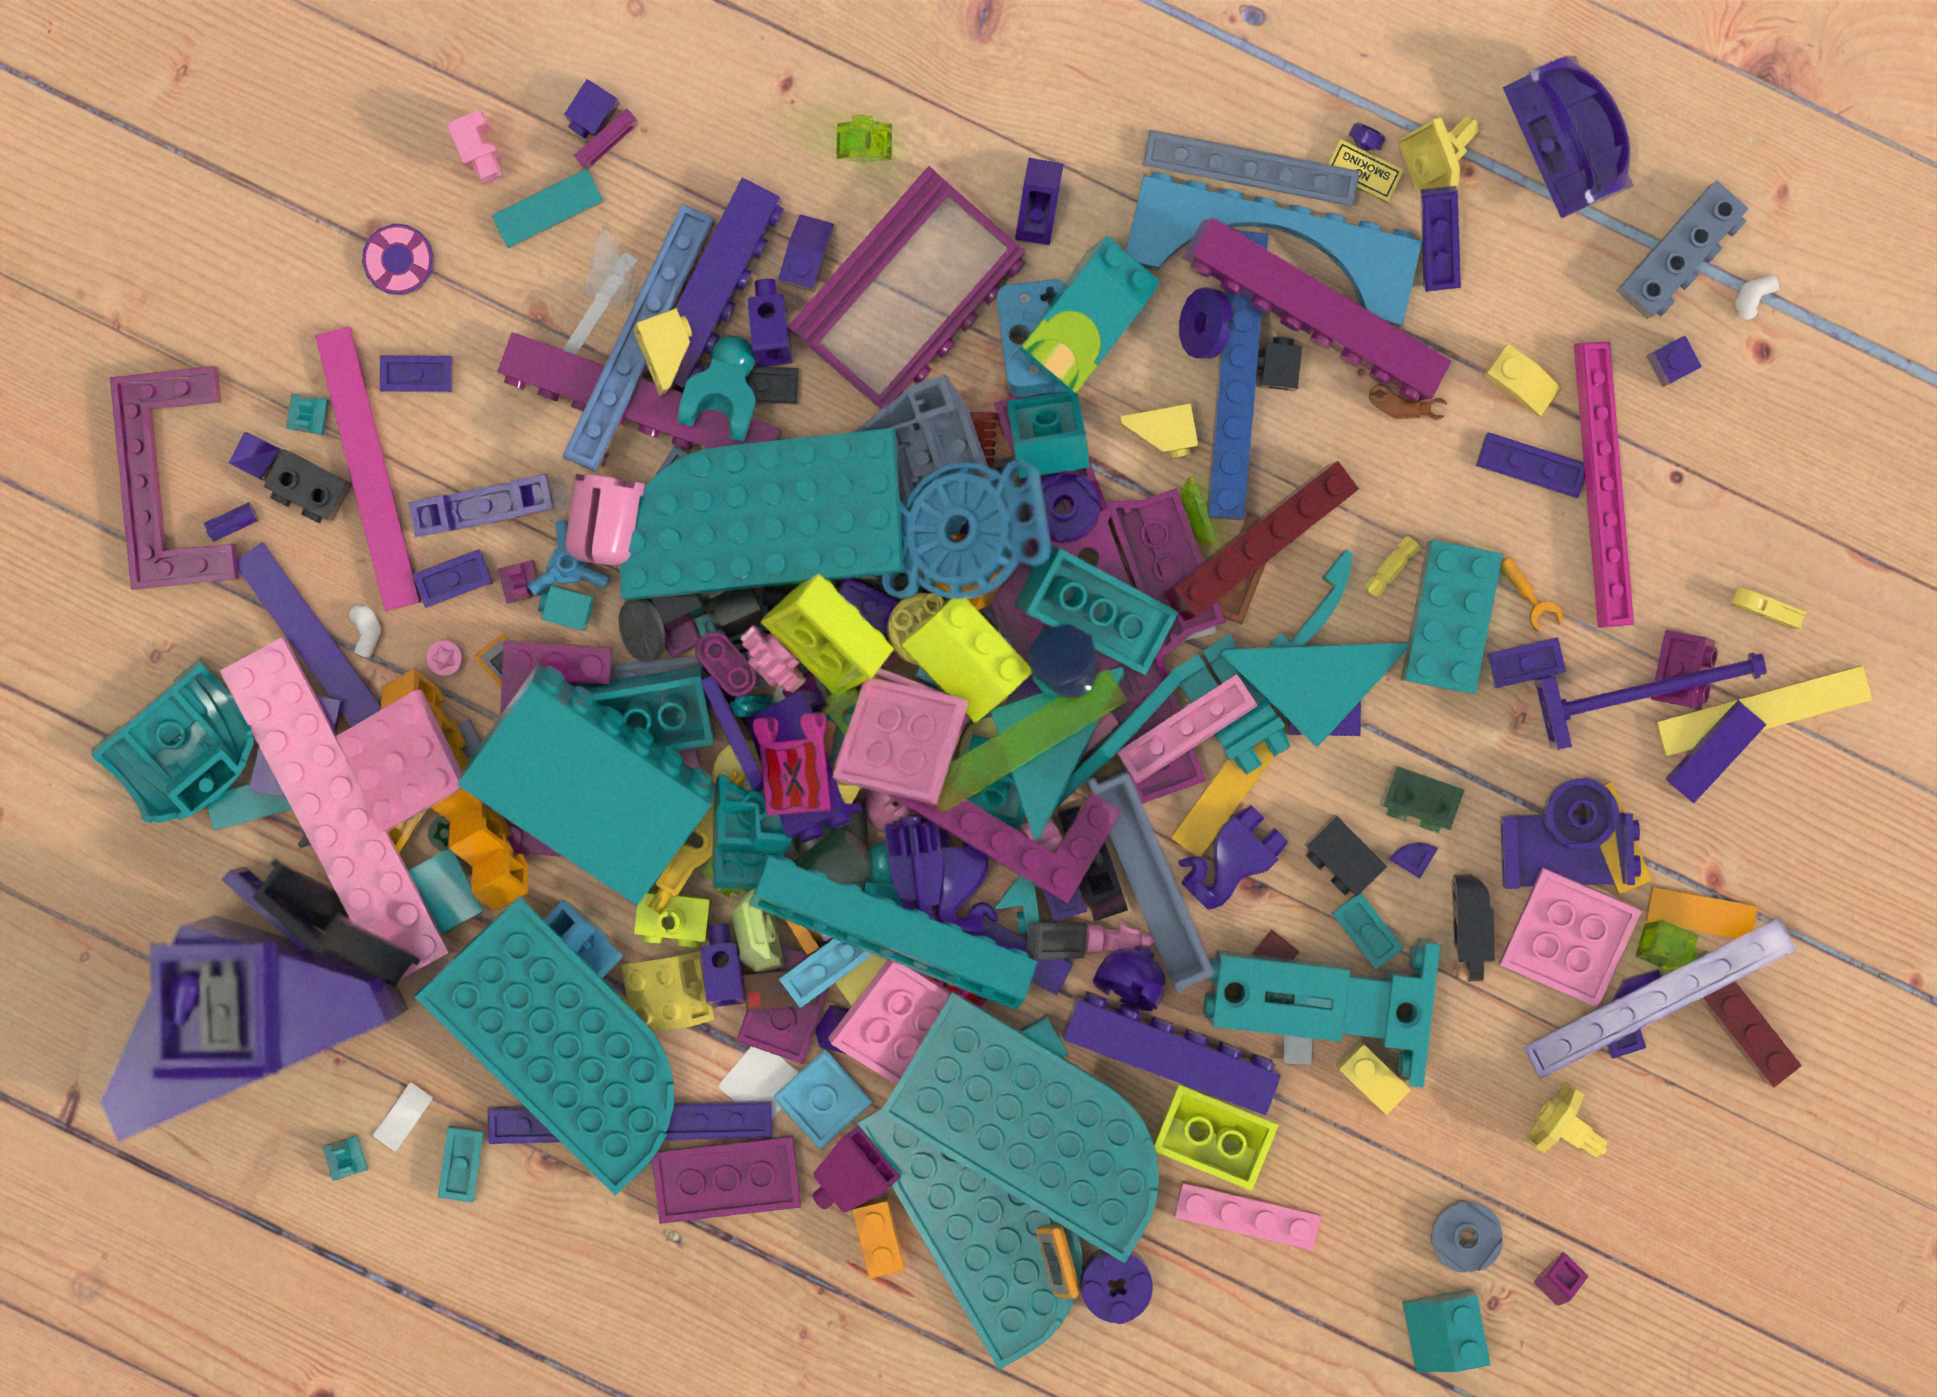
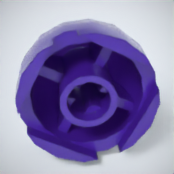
(1132, 977)

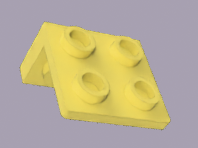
(668, 991)

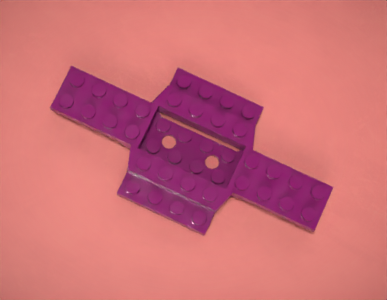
(1158, 554)

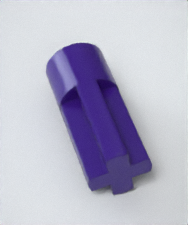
(231, 521)

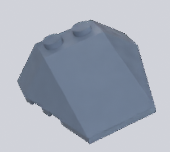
(930, 432)

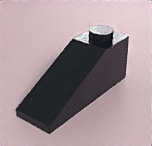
(1100, 880)

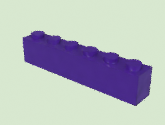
(724, 270)

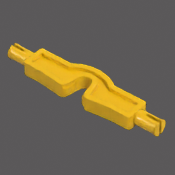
(688, 858)

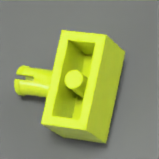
(681, 919)

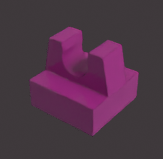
(515, 580)

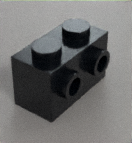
(307, 486)

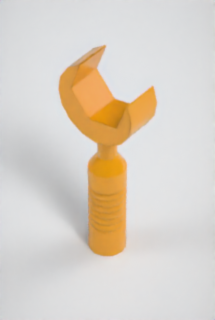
(1526, 590)

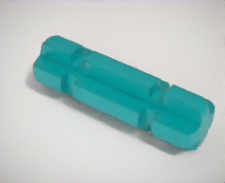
(751, 704)

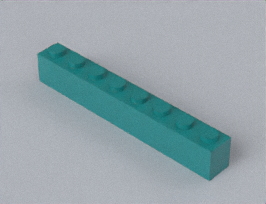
(893, 932)

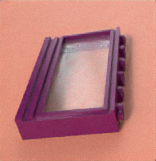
(908, 290)

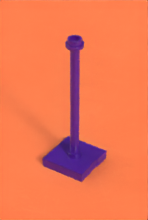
(1558, 710)

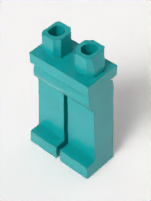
(1248, 730)

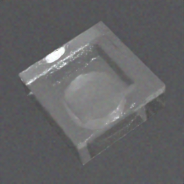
(561, 497)

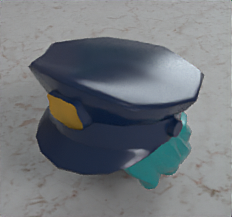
(1063, 661)

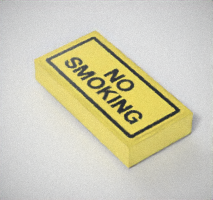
(1375, 175)

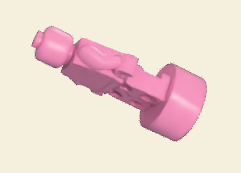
(1102, 939)

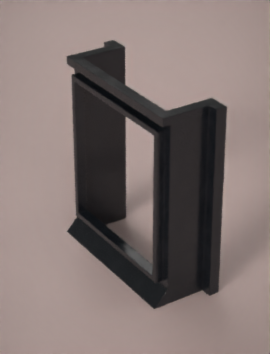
(294, 895)

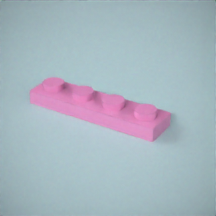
(1187, 728)
(1247, 1216)

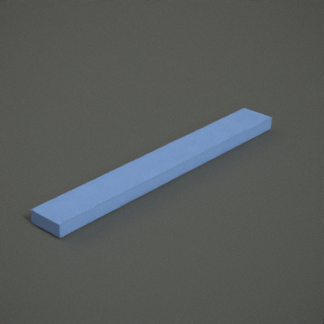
(626, 359)

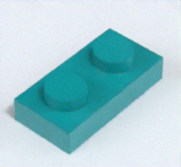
(1367, 930)
(461, 1163)

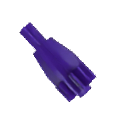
(915, 861)

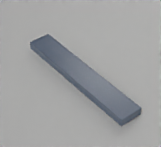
(1251, 168)

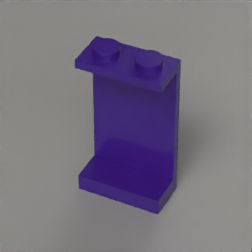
(788, 714)
(1529, 847)

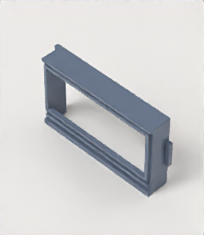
(1153, 883)

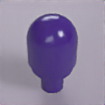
(183, 996)

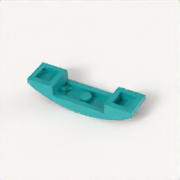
(1337, 577)

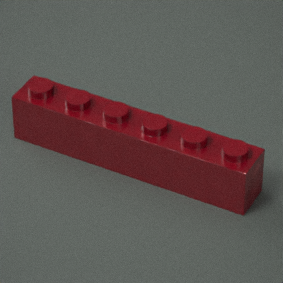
(1261, 541)

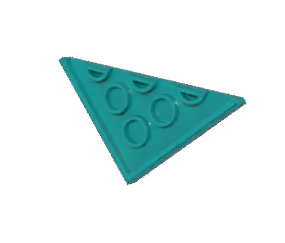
(1315, 682)
(1120, 735)
(1046, 775)

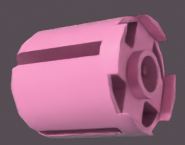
(602, 519)

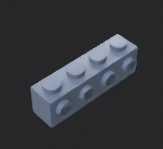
(1682, 249)

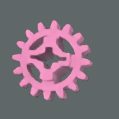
(772, 659)

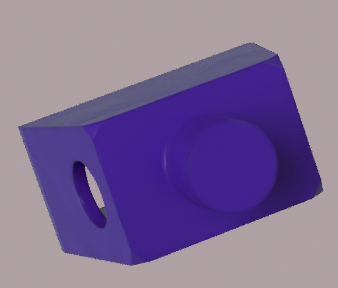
(769, 335)
(725, 984)

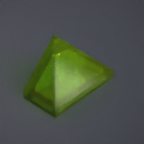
(1197, 513)

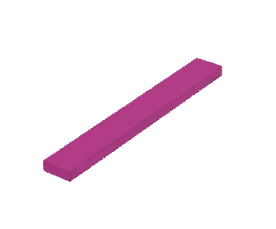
(367, 468)
(1603, 484)

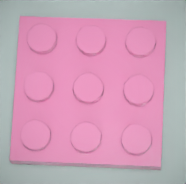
(900, 740)
(401, 761)
(1570, 937)
(890, 1020)

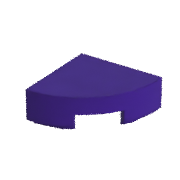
(1414, 857)

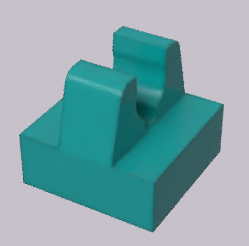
(307, 414)
(345, 1158)

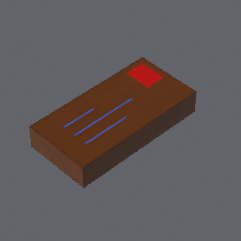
(767, 991)

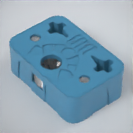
(1019, 311)

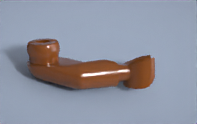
(1397, 407)

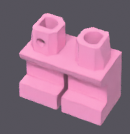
(473, 148)

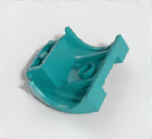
(180, 747)

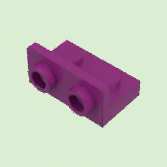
(1685, 655)

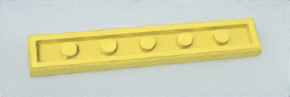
(1773, 707)

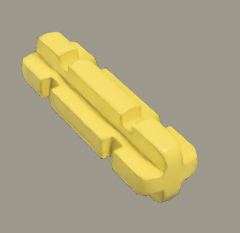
(1391, 567)

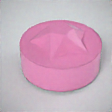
(444, 657)

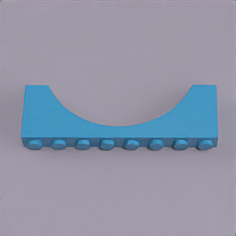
(1373, 261)

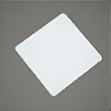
(757, 1078)

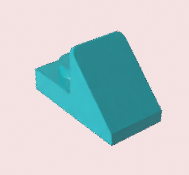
(1021, 894)

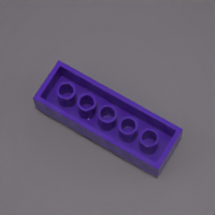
(1172, 1054)

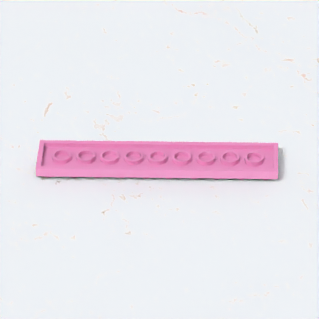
(329, 801)

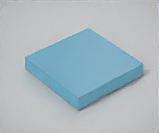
(822, 1099)

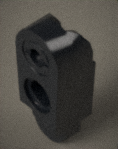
(1472, 924)

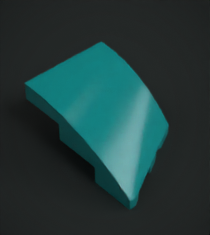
(743, 836)
(446, 891)

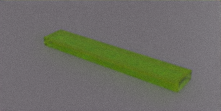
(1027, 740)

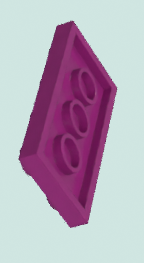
(726, 1179)

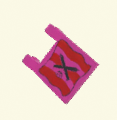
(794, 769)

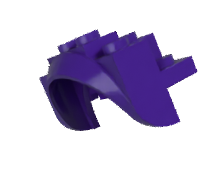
(1573, 134)

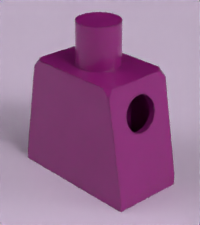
(853, 1173)

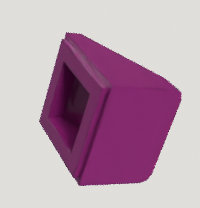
(1561, 1279)

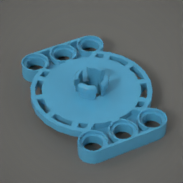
(940, 509)

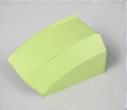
(756, 936)

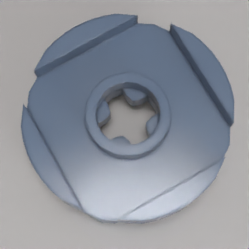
(1469, 1256)

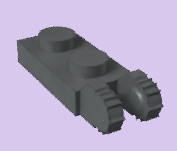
(220, 1007)

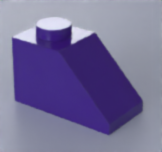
(1039, 201)
(806, 253)

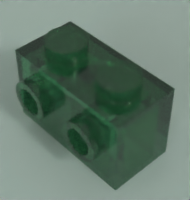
(1421, 798)

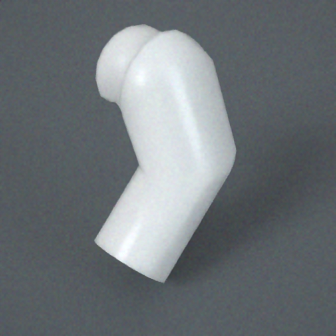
(1751, 293)
(368, 628)

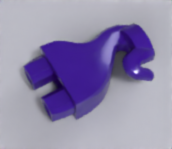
(1235, 856)
(961, 878)

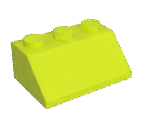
(828, 635)
(967, 657)
(1214, 1137)

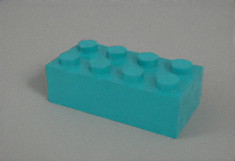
(1451, 616)
(664, 704)

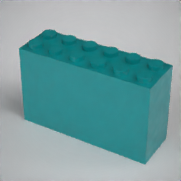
(588, 783)

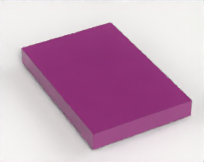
(783, 1029)

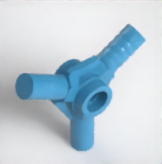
(565, 568)

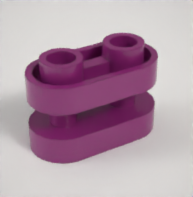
(725, 664)

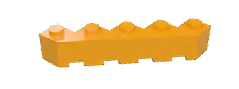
(475, 829)

